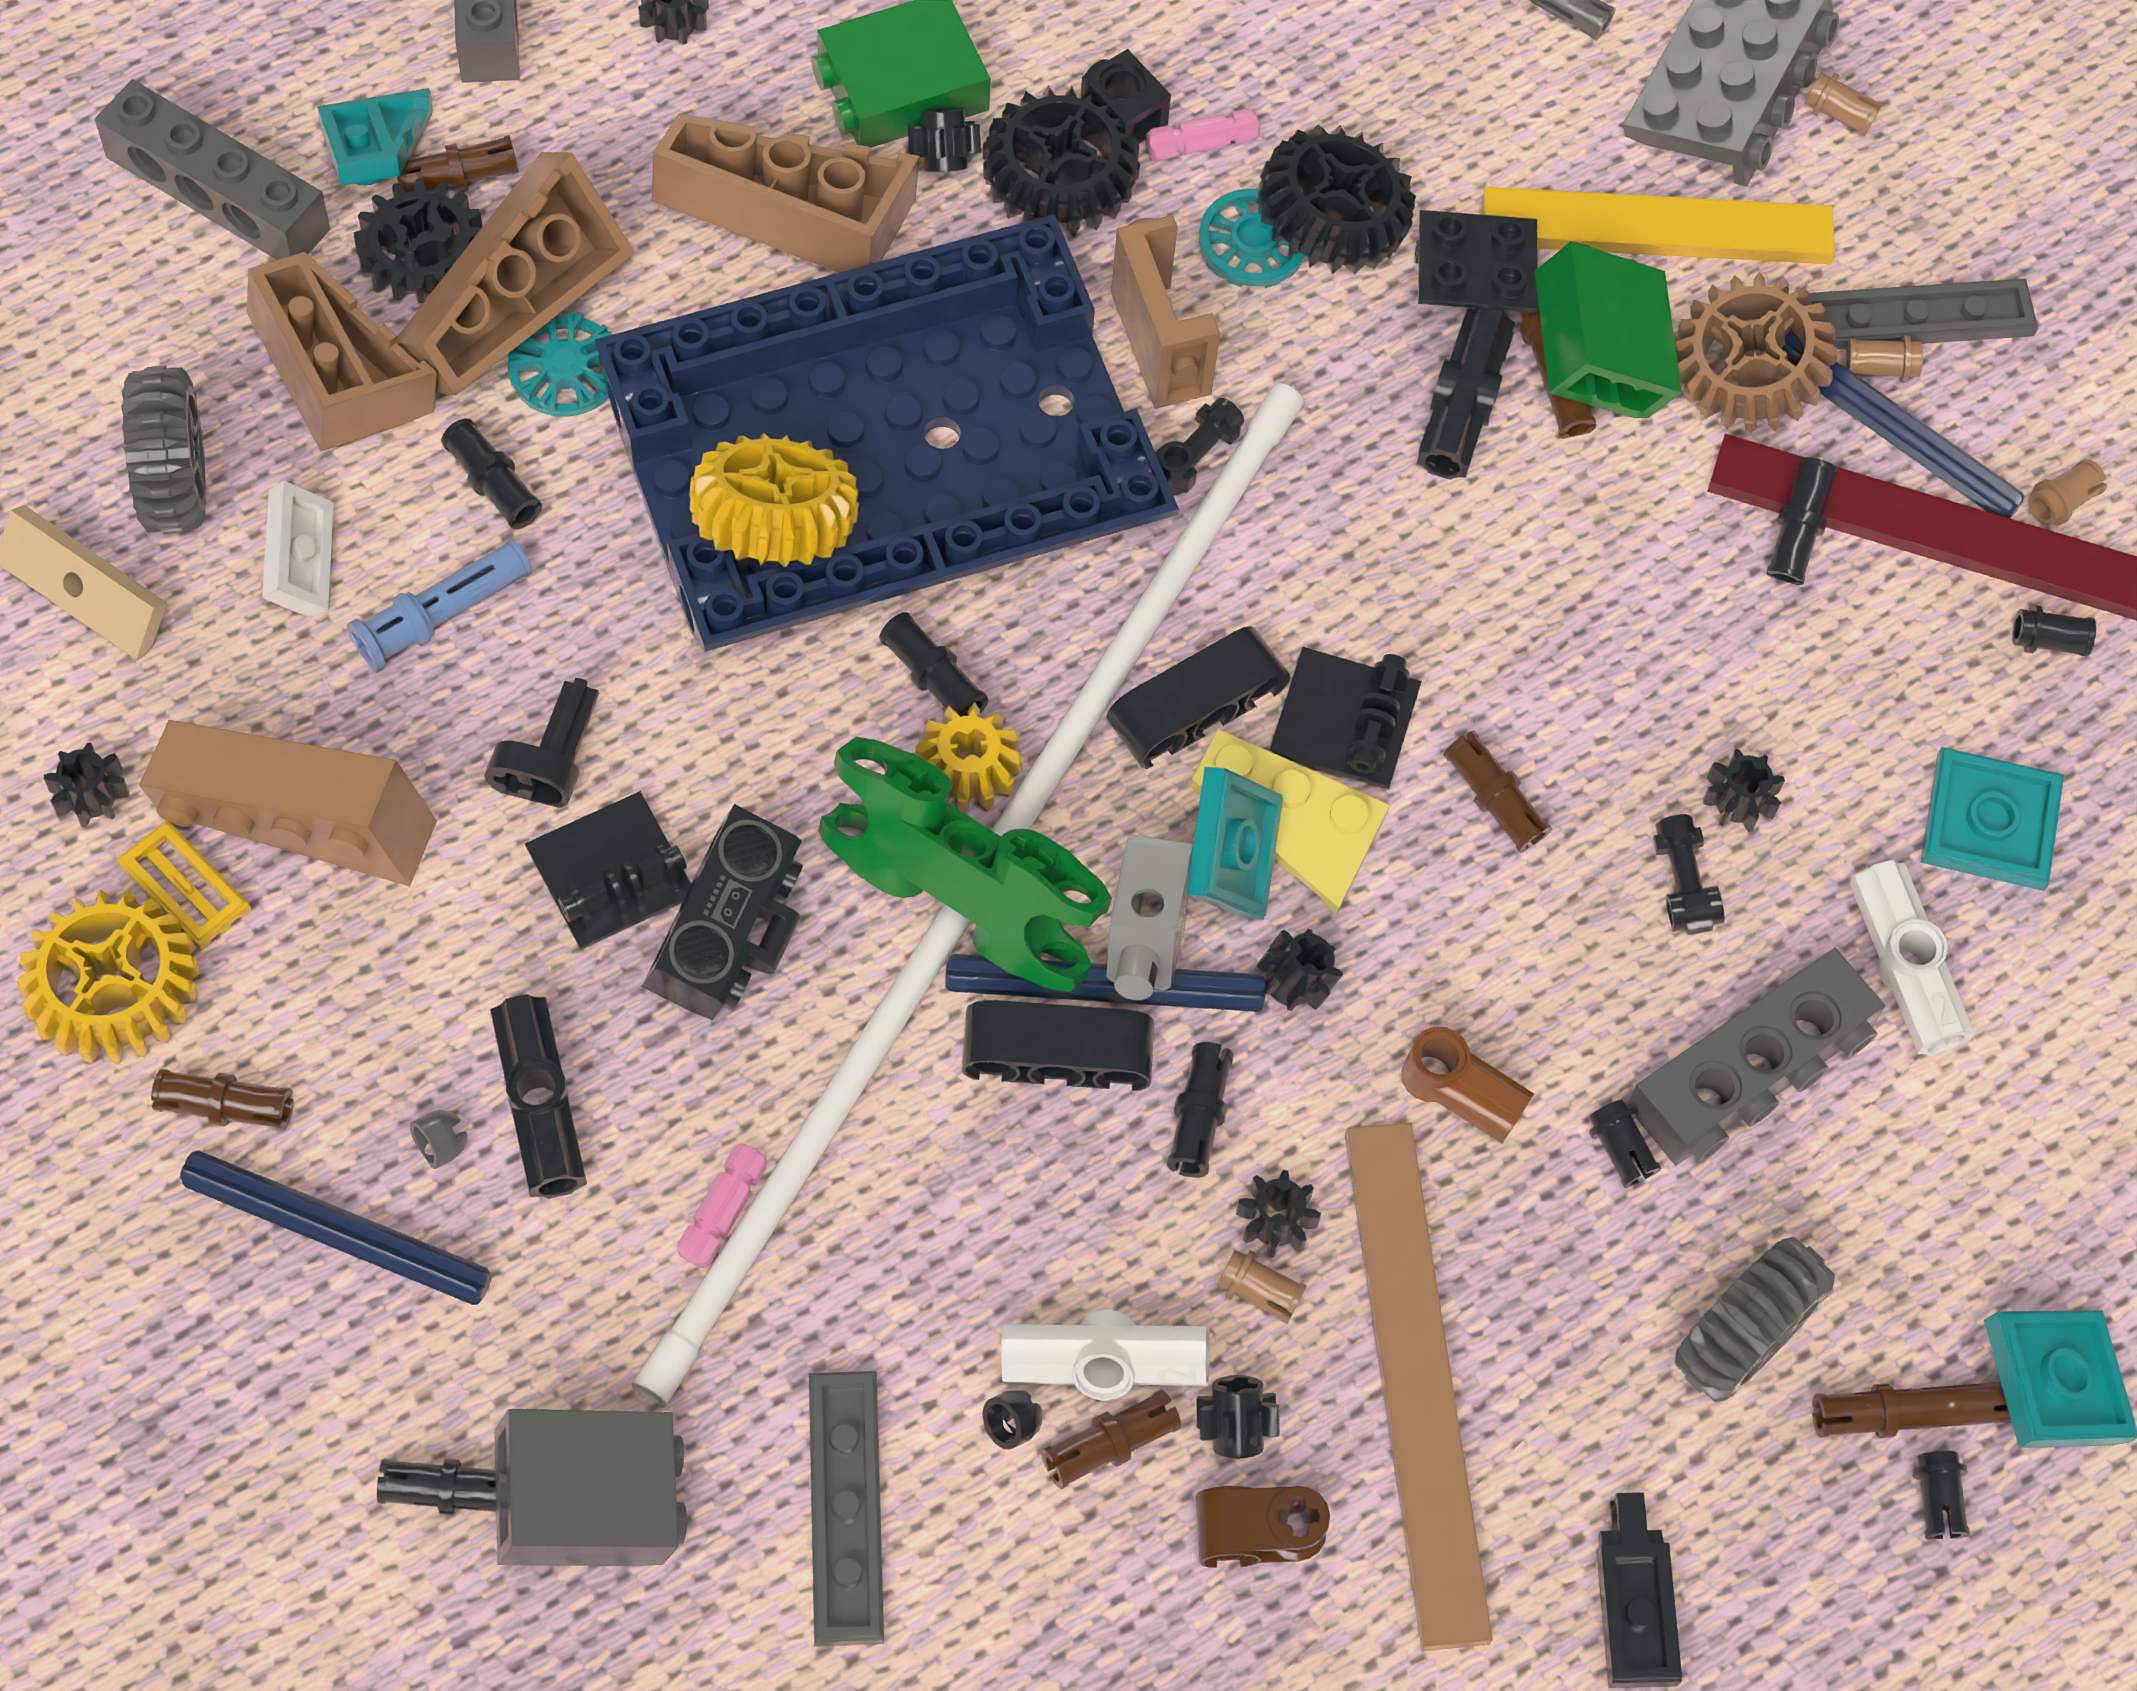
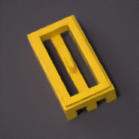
(217, 921)

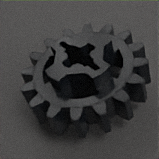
(417, 233)

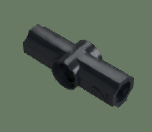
(1466, 393)
(547, 1129)

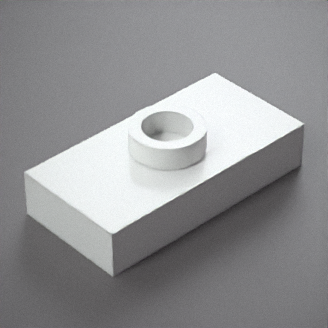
(298, 549)

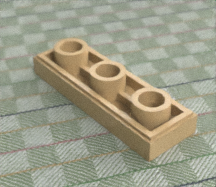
(80, 582)

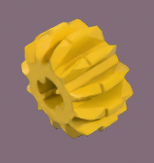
(971, 736)

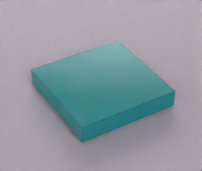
(1992, 819)
(1234, 843)
(2060, 1378)

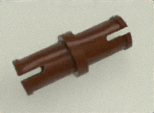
(461, 165)
(1497, 791)
(222, 1099)
(1111, 1439)

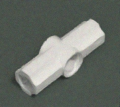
(1922, 991)
(1105, 1355)

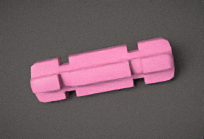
(1202, 134)
(722, 1205)

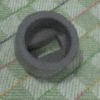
(438, 1132)

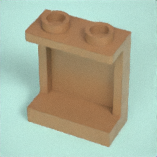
(1171, 354)

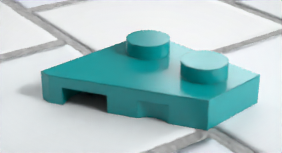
(374, 134)

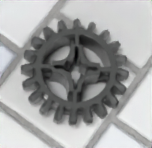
(164, 449)
(1754, 1319)

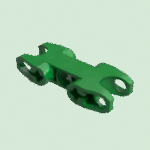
(999, 883)

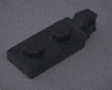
(1637, 1600)

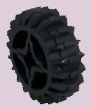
(1071, 175)
(1333, 213)

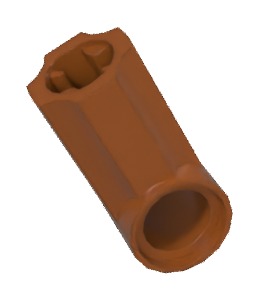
(1469, 1089)

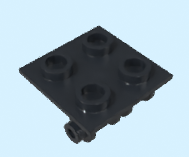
(1477, 261)
(1347, 716)
(610, 869)

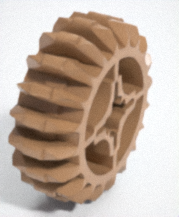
(1777, 316)

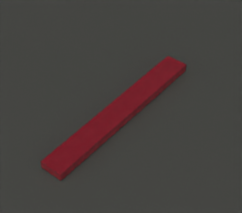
(1937, 528)

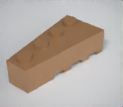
(784, 192)
(517, 273)
(292, 797)

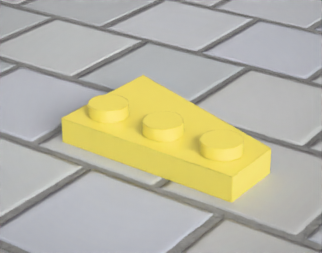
(1322, 822)

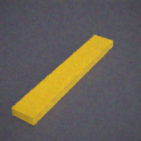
(1672, 224)

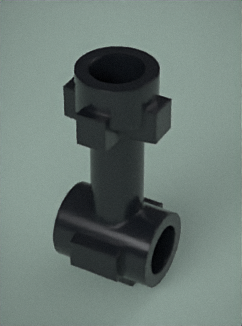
(1178, 459)
(1692, 906)

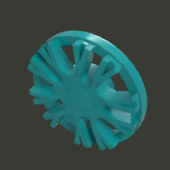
(1248, 241)
(562, 365)

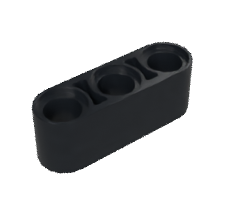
(1196, 694)
(1058, 1042)

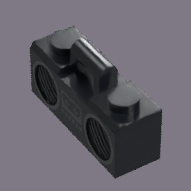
(708, 937)

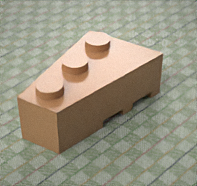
(332, 357)

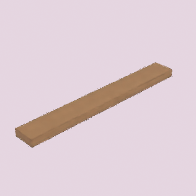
(1418, 1389)

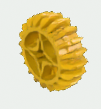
(773, 500)
(128, 932)

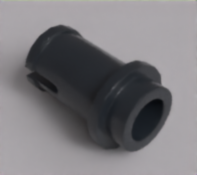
(2053, 632)
(1622, 1140)
(1942, 1491)

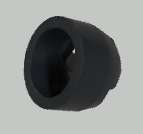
(1010, 1405)

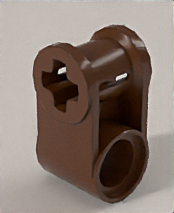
(1253, 1524)

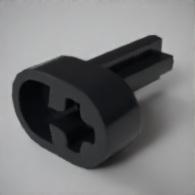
(547, 771)

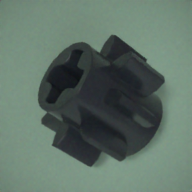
(673, 18)
(944, 139)
(86, 784)
(1744, 790)
(1299, 969)
(1277, 1230)
(1238, 1416)

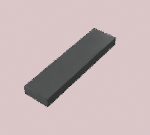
(1931, 312)
(845, 1509)

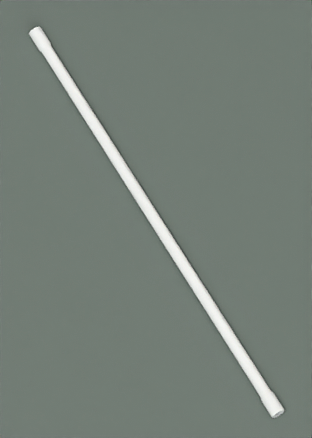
(681, 1344)

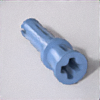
(415, 617)

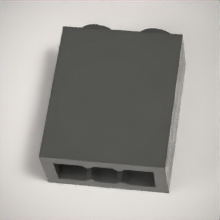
(587, 1488)

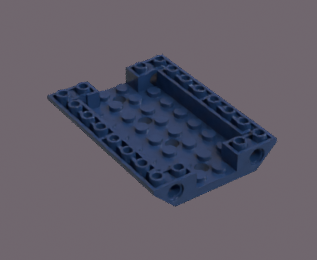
(867, 370)

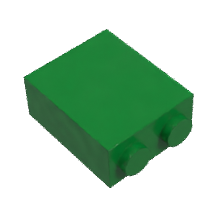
(897, 65)
(1607, 331)

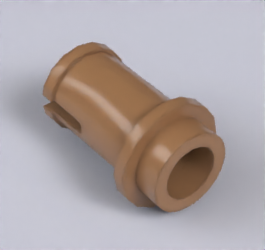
(1842, 103)
(1885, 358)
(2066, 492)
(1261, 1285)

